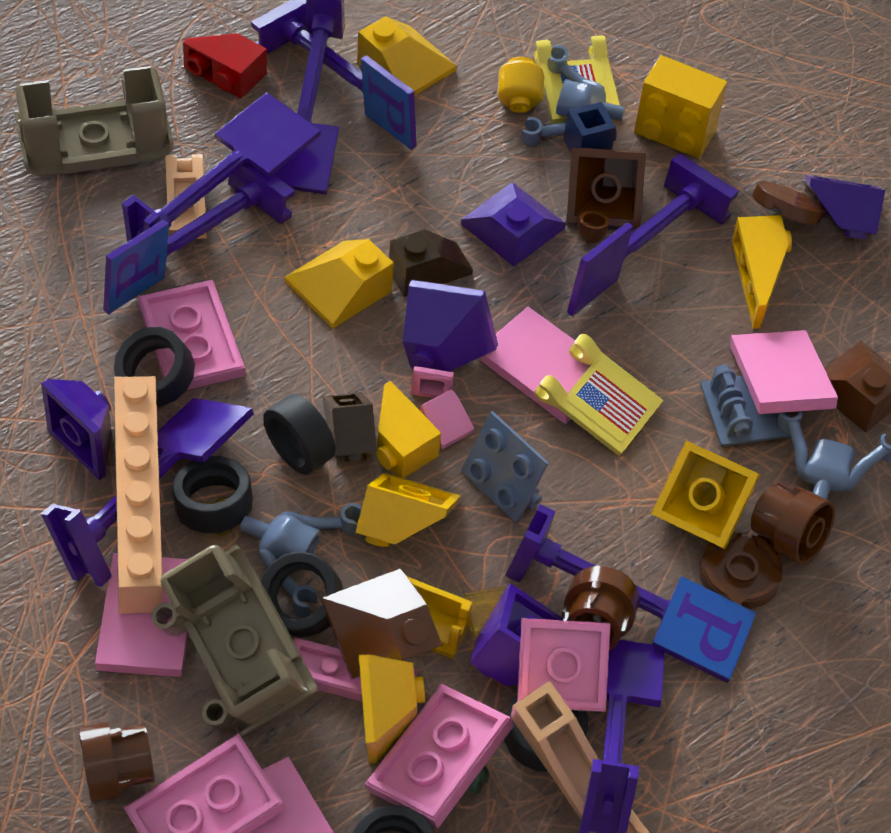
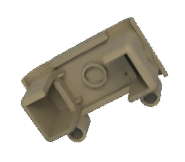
(96, 133)
(237, 637)

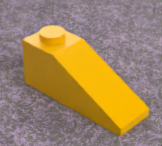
(759, 254)

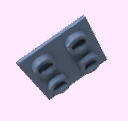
(735, 412)
(505, 468)

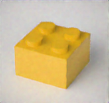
(680, 106)

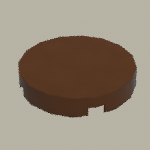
(791, 202)
(743, 571)

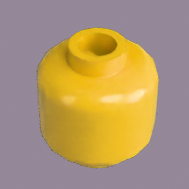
(520, 84)

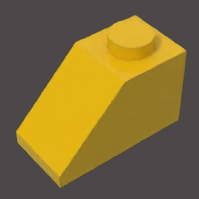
(404, 434)

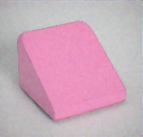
(431, 382)
(448, 417)

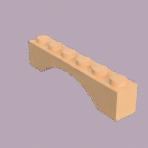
(137, 495)
(560, 745)

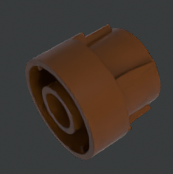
(793, 521)
(603, 596)
(115, 759)

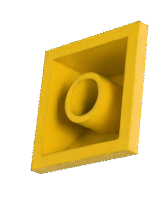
(404, 53)
(343, 280)
(705, 494)
(399, 508)
(388, 700)

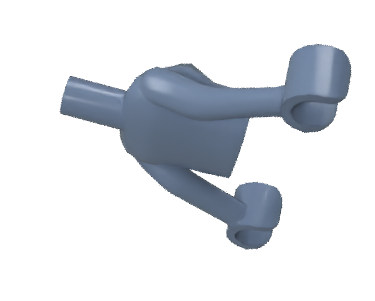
(574, 94)
(830, 460)
(296, 533)

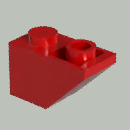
(226, 61)

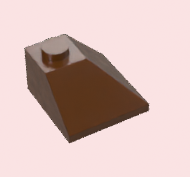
(606, 183)
(862, 385)
(380, 620)

